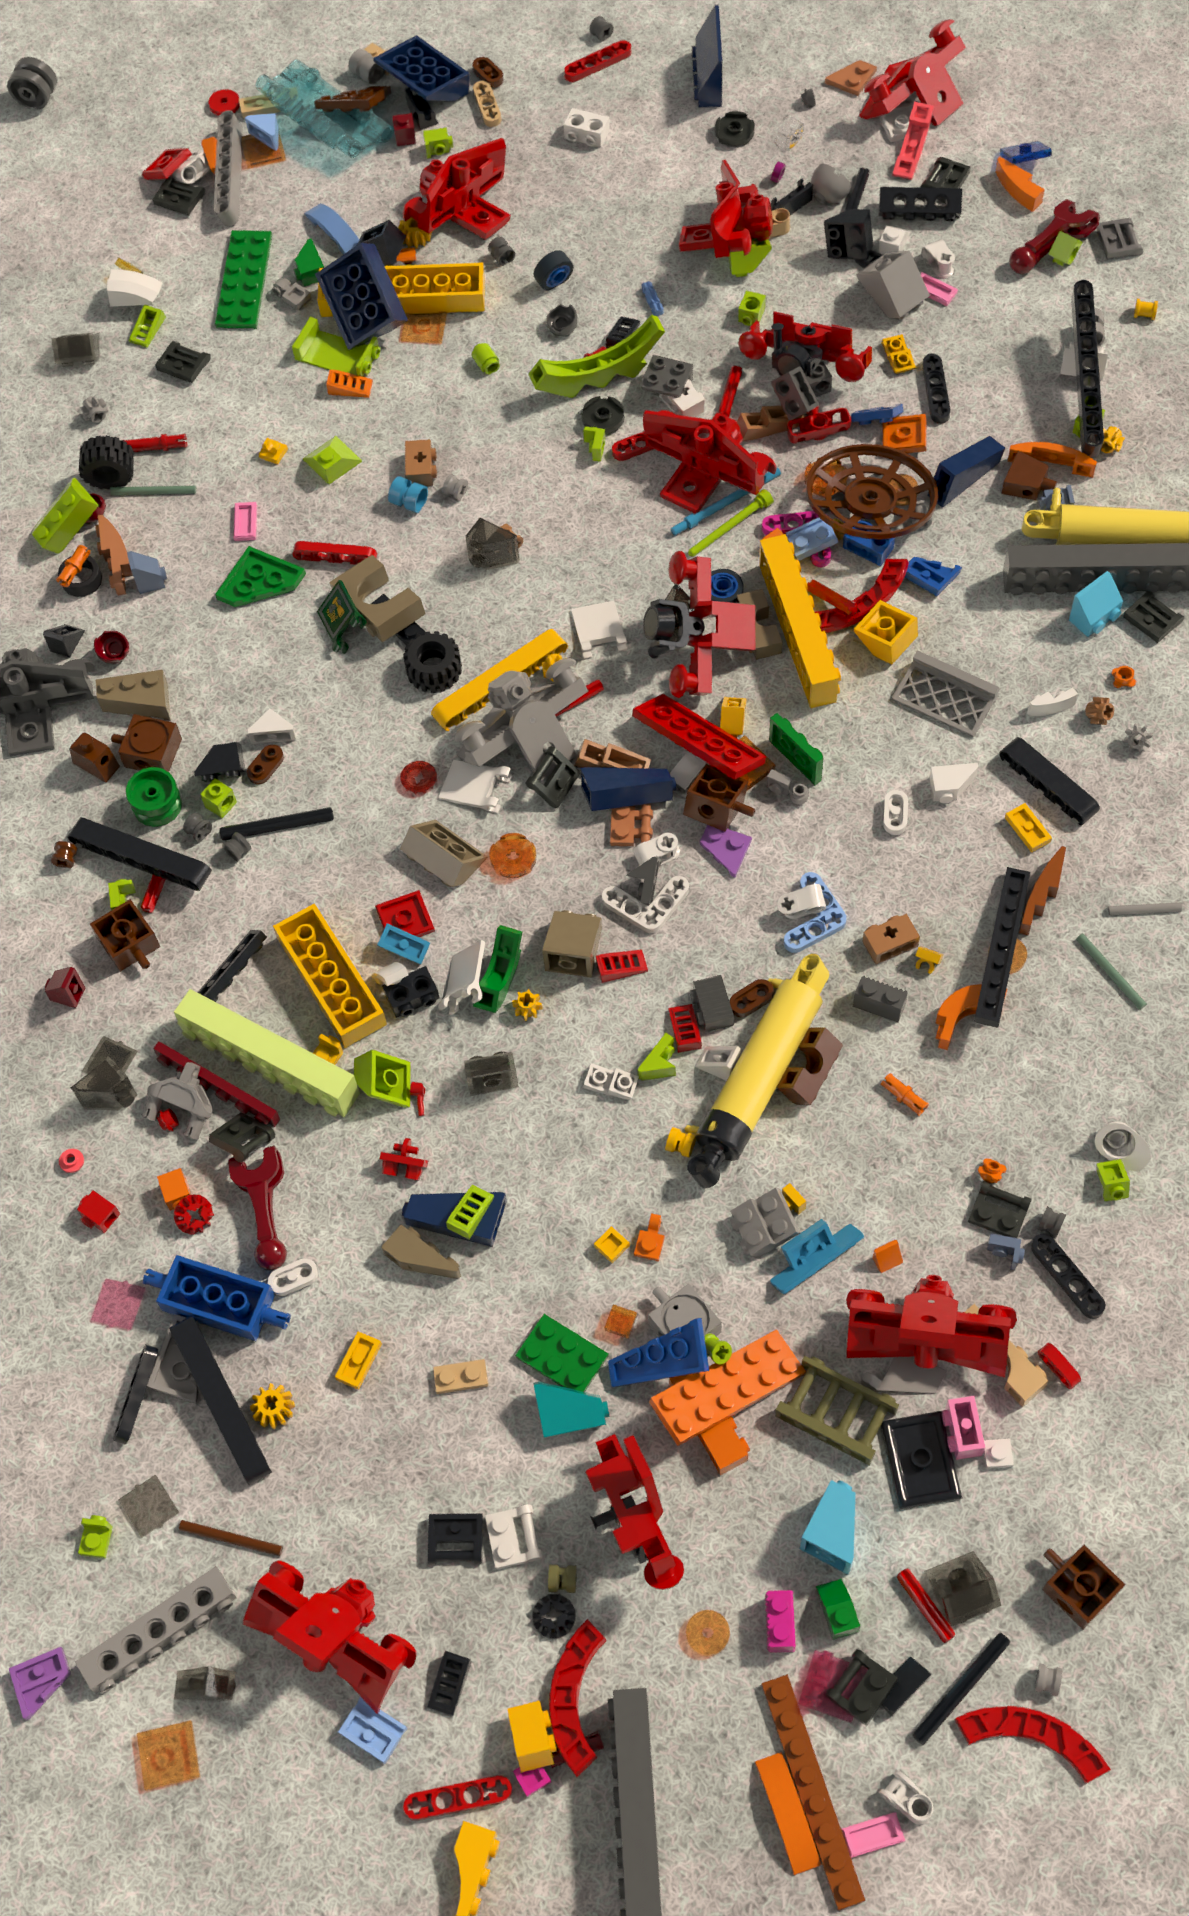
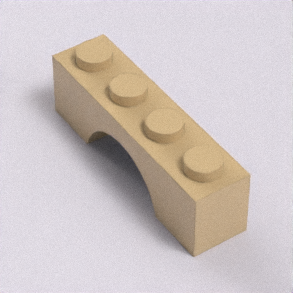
(1023, 1377)

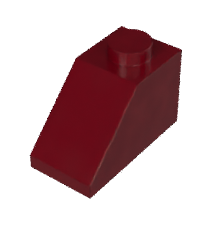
(404, 129)
(65, 987)

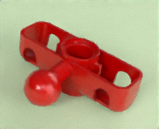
(818, 425)

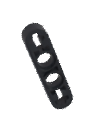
(938, 388)
(1064, 1278)
(135, 1394)

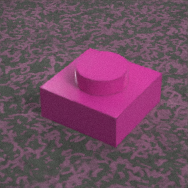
(532, 1780)

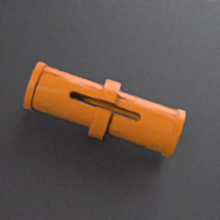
(73, 566)
(904, 1094)

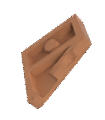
(852, 77)

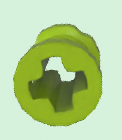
(718, 1350)

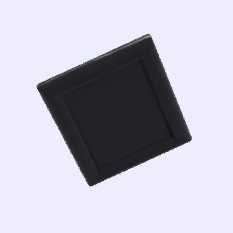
(920, 1460)

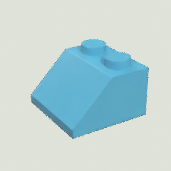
(1096, 605)

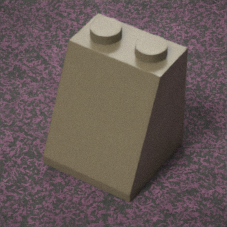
(572, 943)

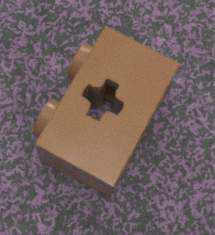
(419, 462)
(890, 938)

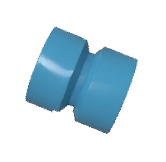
(409, 494)

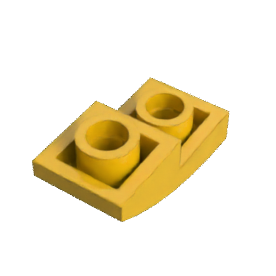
(898, 354)

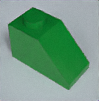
(307, 264)
(838, 1609)

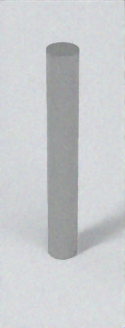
(1145, 908)

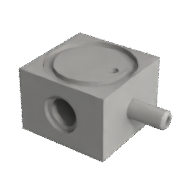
(680, 1310)

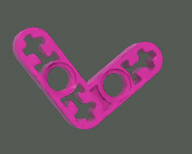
(798, 517)

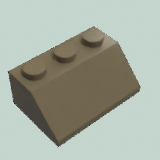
(442, 852)

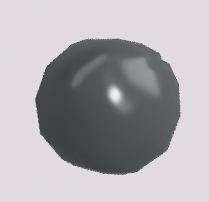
(562, 317)

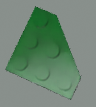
(258, 577)

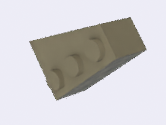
(135, 694)

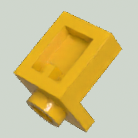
(329, 1049)

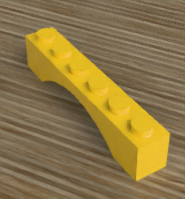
(473, 1853)

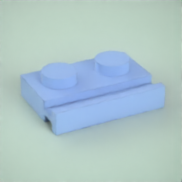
(811, 538)
(372, 1732)

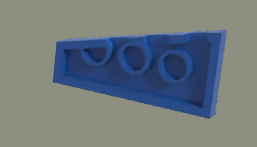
(669, 1356)

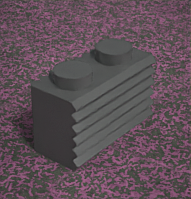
(880, 999)
(712, 1002)

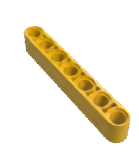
(475, 694)

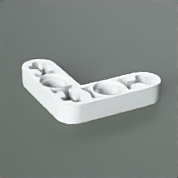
(647, 912)

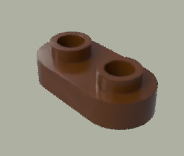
(491, 73)
(266, 764)
(749, 997)

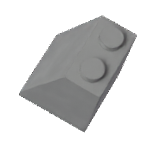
(894, 283)

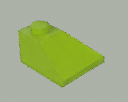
(741, 264)
(332, 460)
(384, 1077)

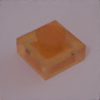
(620, 1321)

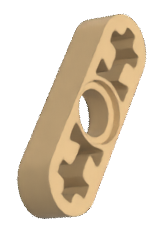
(488, 97)

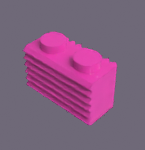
(780, 1621)

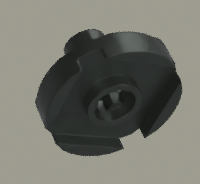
(730, 137)
(609, 406)

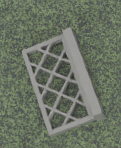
(950, 676)

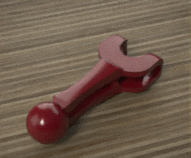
(1066, 220)
(260, 1184)

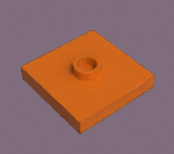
(906, 433)

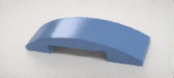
(333, 226)

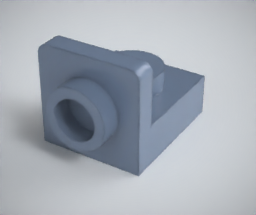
(1004, 1246)

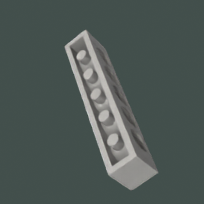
(93, 1663)

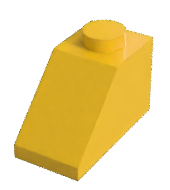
(733, 715)

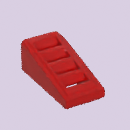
(613, 974)
(690, 1043)

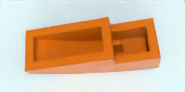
(1019, 184)

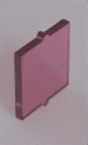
(118, 1304)

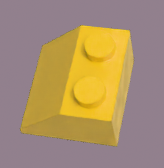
(887, 631)

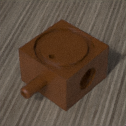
(148, 743)
(716, 798)
(125, 936)
(1081, 1585)

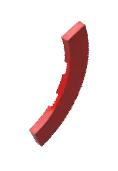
(883, 589)
(565, 1697)
(1037, 1727)

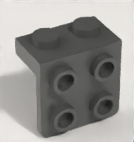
(666, 376)

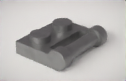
(1113, 240)

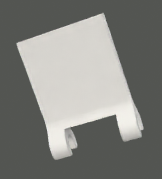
(598, 625)
(473, 785)
(464, 977)

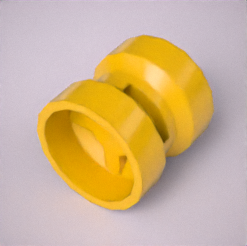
(680, 1142)

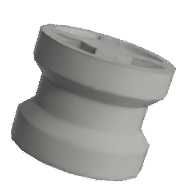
(455, 487)
(1048, 1679)

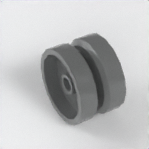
(32, 83)

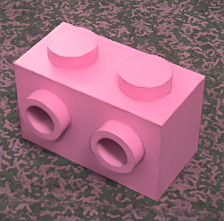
(964, 1428)

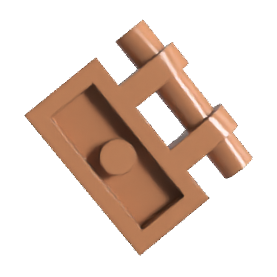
(623, 825)

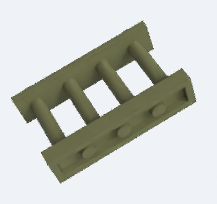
(837, 1436)

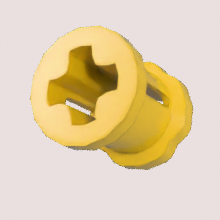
(1145, 309)

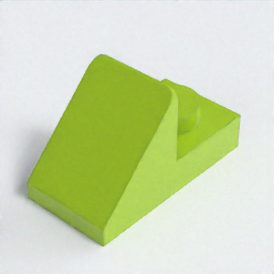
(656, 1063)

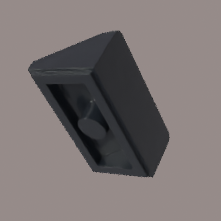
(910, 1679)

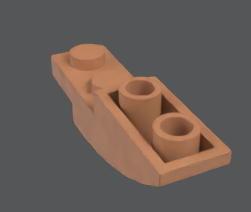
(114, 553)

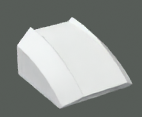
(131, 288)

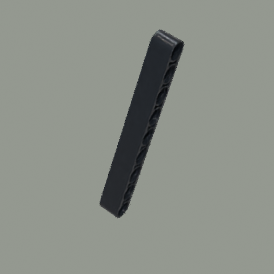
(1087, 377)

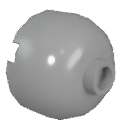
(829, 186)

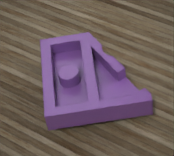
(726, 847)
(39, 1679)

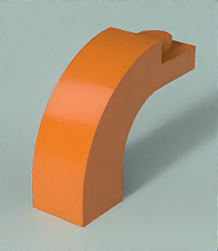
(954, 1008)

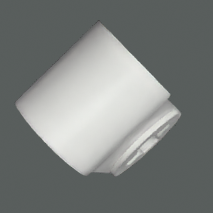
(195, 168)
(939, 258)
(658, 847)
(806, 902)
(906, 1797)

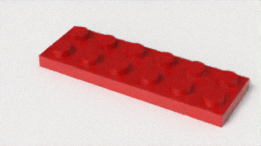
(699, 736)

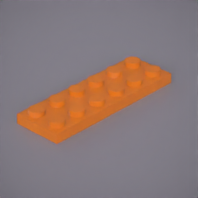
(727, 1387)

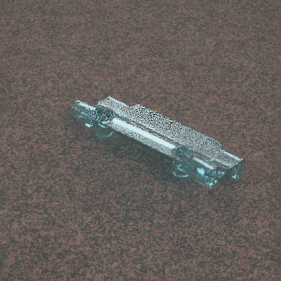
(294, 95)

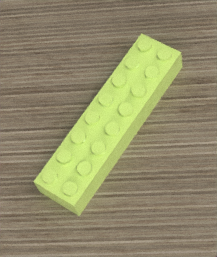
(267, 1053)

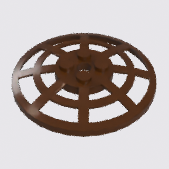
(864, 487)

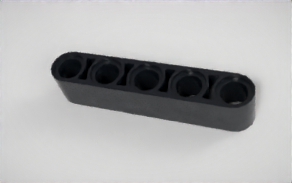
(1050, 780)

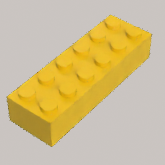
(330, 975)

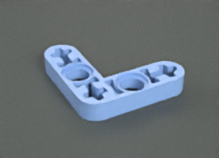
(832, 909)

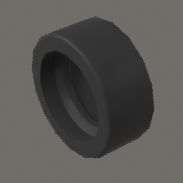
(86, 587)

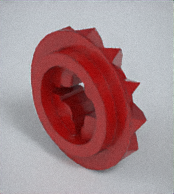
(182, 1217)

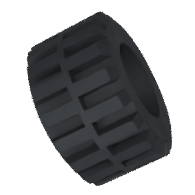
(106, 462)
(437, 675)

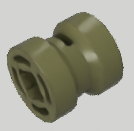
(569, 1578)

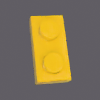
(1028, 827)
(358, 1360)

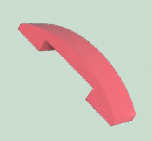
(913, 141)

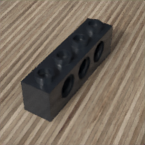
(909, 195)

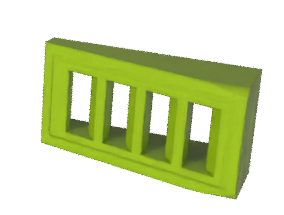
(146, 312)
(467, 1230)

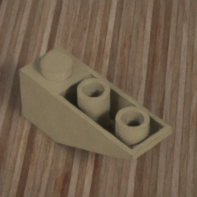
(413, 1254)

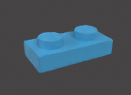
(403, 944)

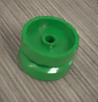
(154, 797)

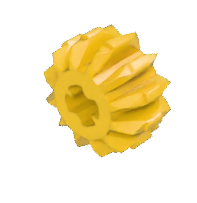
(413, 234)
(264, 1413)

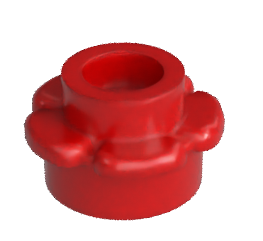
(168, 1119)

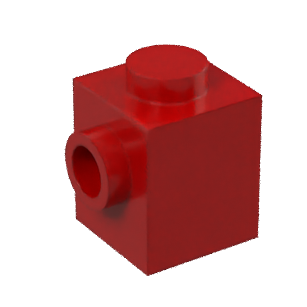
(97, 1212)

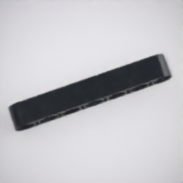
(140, 854)
(220, 1400)

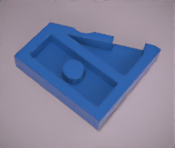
(883, 414)
(931, 574)

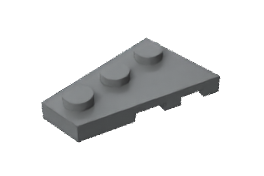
(171, 1372)

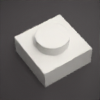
(998, 1453)

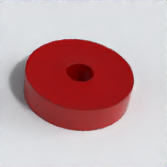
(217, 100)

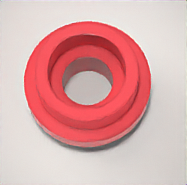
(74, 1166)

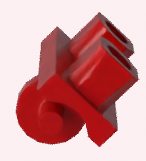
(414, 1165)

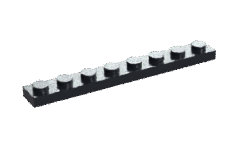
(1002, 947)

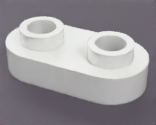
(895, 813)
(292, 1275)

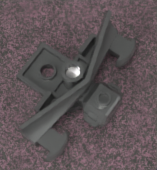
(31, 689)

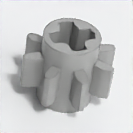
(94, 409)
(1132, 733)

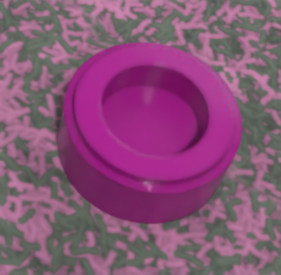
(778, 172)

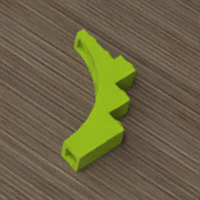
(597, 370)

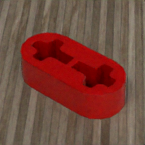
(1059, 1365)

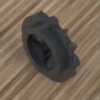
(565, 1621)

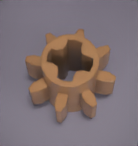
(1099, 710)

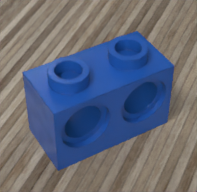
(870, 549)

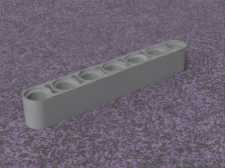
(228, 169)

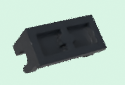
(420, 110)
(795, 199)

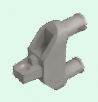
(183, 1092)

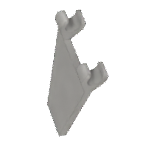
(906, 1377)

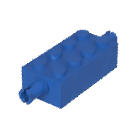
(216, 1298)

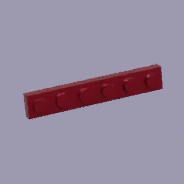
(224, 1090)

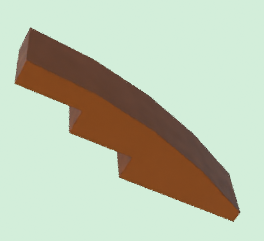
(1045, 886)

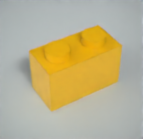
(530, 1736)

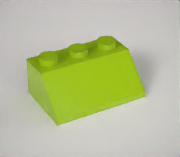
(64, 517)

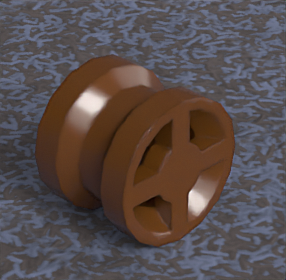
(64, 854)

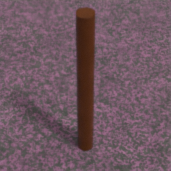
(231, 1538)

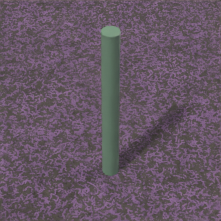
(153, 490)
(1111, 971)

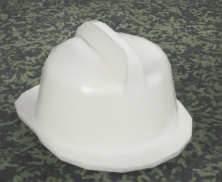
(1122, 1142)

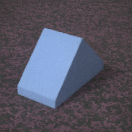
(264, 128)

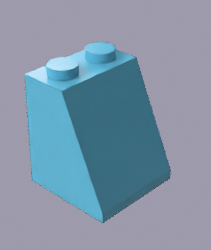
(832, 1528)

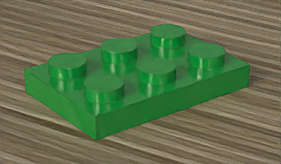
(796, 748)
(561, 1355)

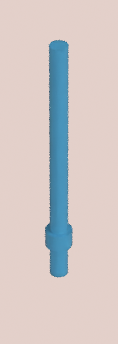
(692, 520)

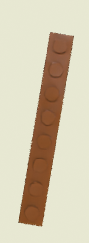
(813, 1793)

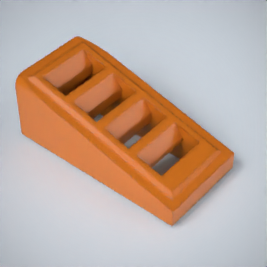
(209, 147)
(342, 390)

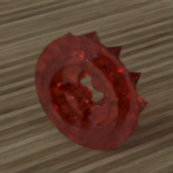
(412, 770)

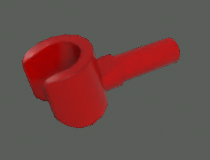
(418, 1089)

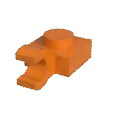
(650, 1242)

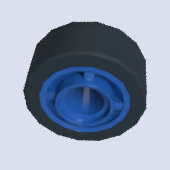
(553, 270)
(726, 580)

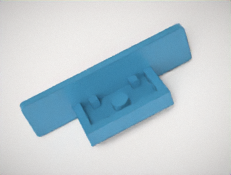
(812, 1251)

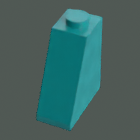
(568, 1409)

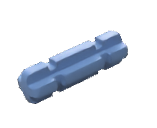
(652, 298)

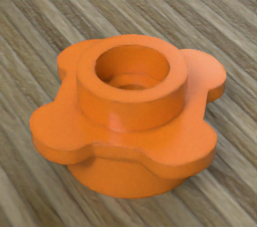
(1125, 671)
(991, 1170)

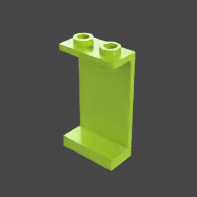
(331, 352)

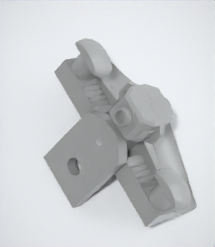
(523, 717)

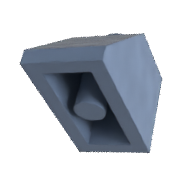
(146, 572)

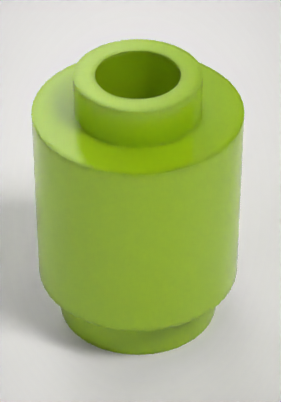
(485, 358)

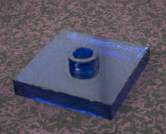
(1026, 152)

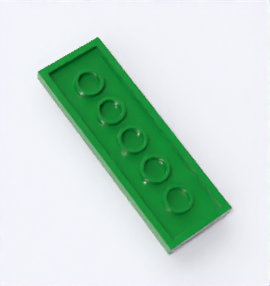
(243, 279)

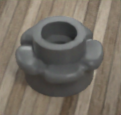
(808, 97)

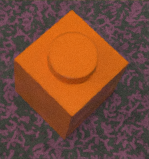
(173, 1187)

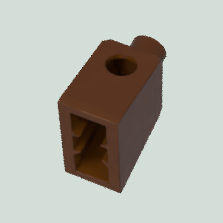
(1027, 478)
(88, 755)

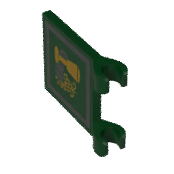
(337, 614)

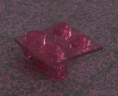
(822, 1674)

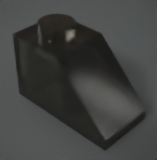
(205, 1684)

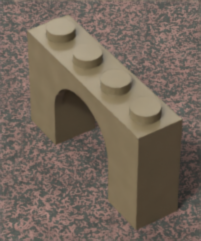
(383, 618)

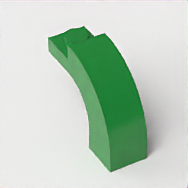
(500, 969)

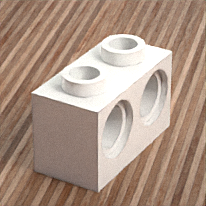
(586, 127)

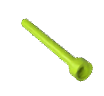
(762, 500)

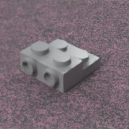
(764, 1223)

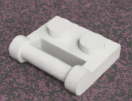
(504, 1537)

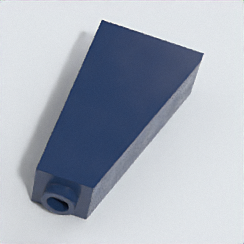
(966, 468)
(625, 786)
(433, 1210)

